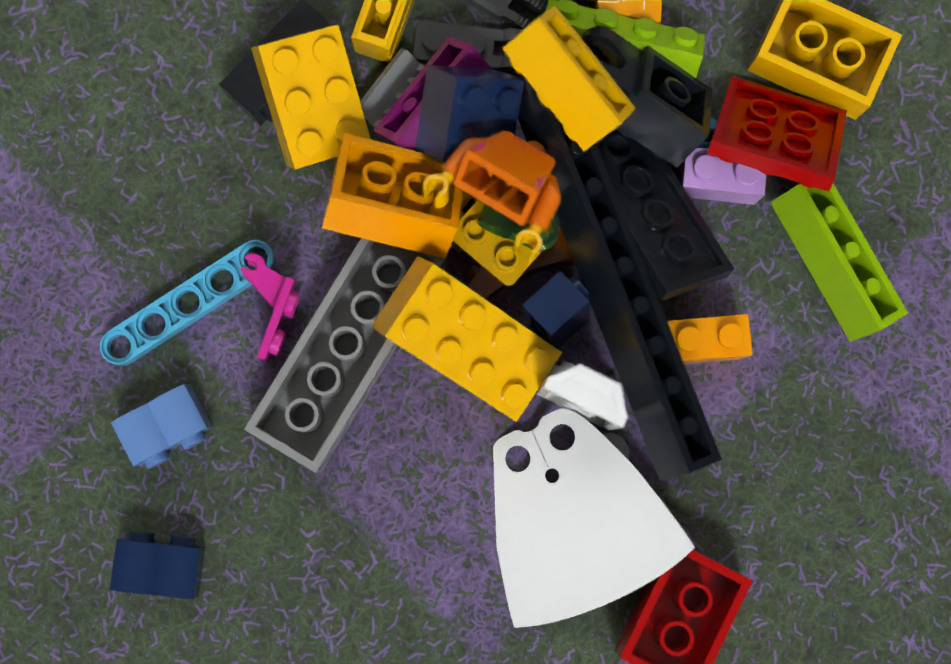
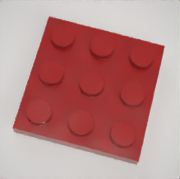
(779, 134)

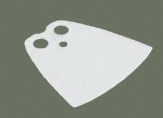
(585, 535)

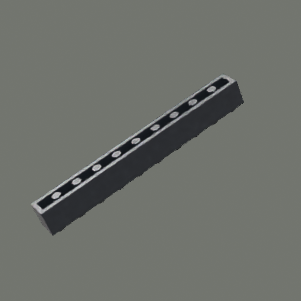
(623, 299)

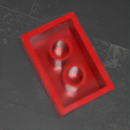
(684, 614)

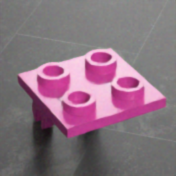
(280, 295)

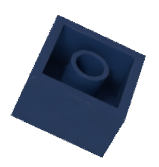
(465, 105)

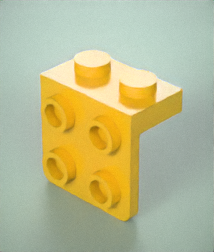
(489, 249)

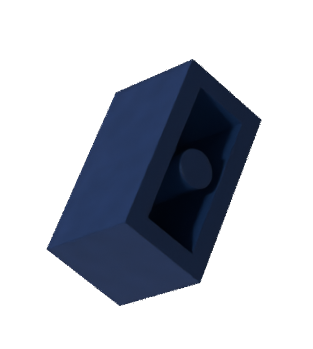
(558, 309)

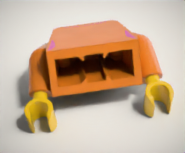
(506, 176)

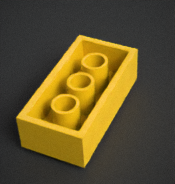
(466, 338)

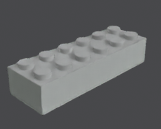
(334, 358)

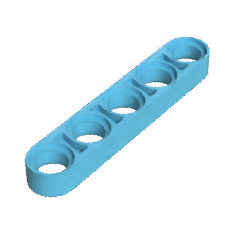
(169, 309)

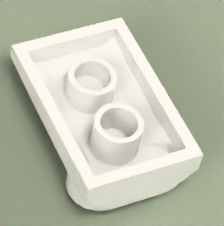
(586, 393)

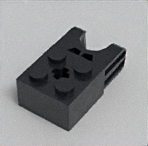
(668, 101)

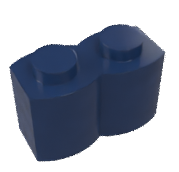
(157, 567)

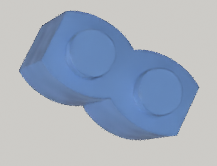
(161, 426)

